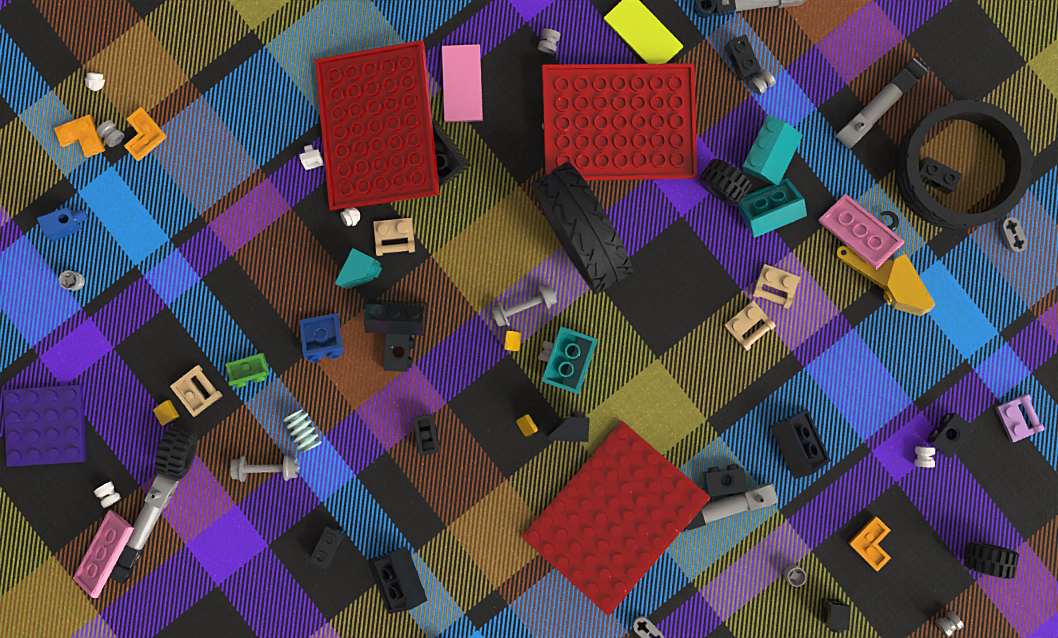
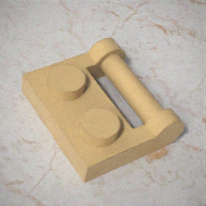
(394, 230)
(778, 280)
(745, 320)
(191, 395)

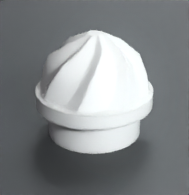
(94, 81)
(350, 216)

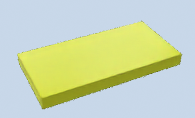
(643, 32)

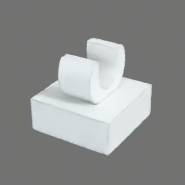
(311, 158)

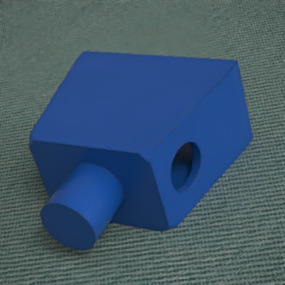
(55, 225)

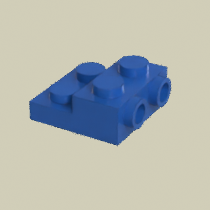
(321, 337)

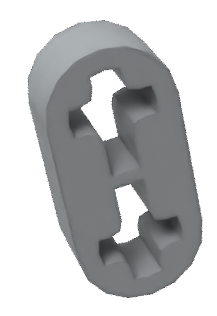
(1012, 235)
(649, 625)

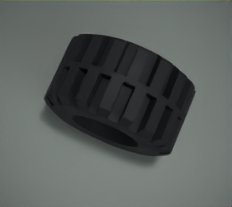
(725, 182)
(176, 453)
(991, 560)

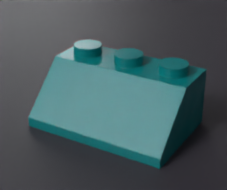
(772, 150)
(772, 208)
(358, 270)
(569, 360)

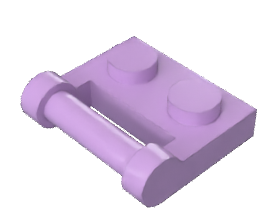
(1013, 420)

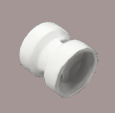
(924, 456)
(104, 491)

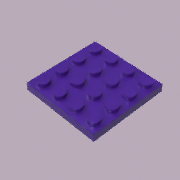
(44, 425)

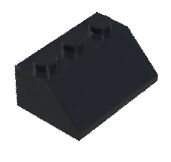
(448, 157)
(395, 317)
(571, 428)
(800, 444)
(397, 580)

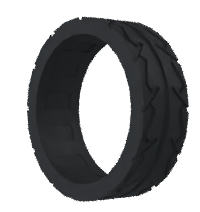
(1002, 128)
(582, 227)

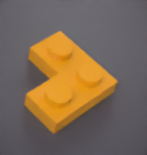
(81, 130)
(148, 134)
(867, 541)

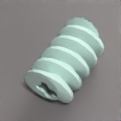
(302, 431)

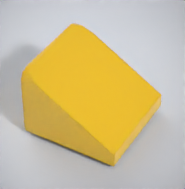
(512, 341)
(165, 412)
(527, 425)

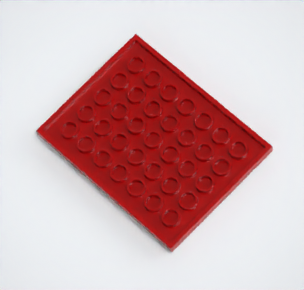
(621, 120)
(377, 126)
(615, 518)

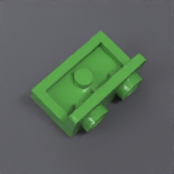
(247, 369)

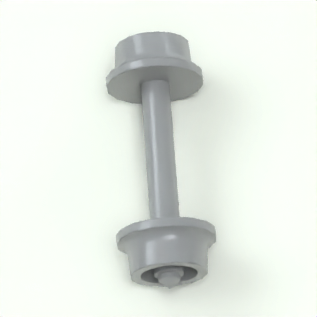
(547, 296)
(240, 468)

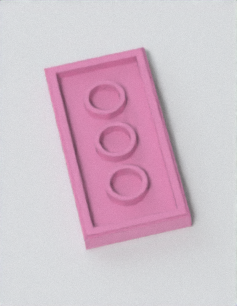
(462, 83)
(861, 231)
(103, 553)

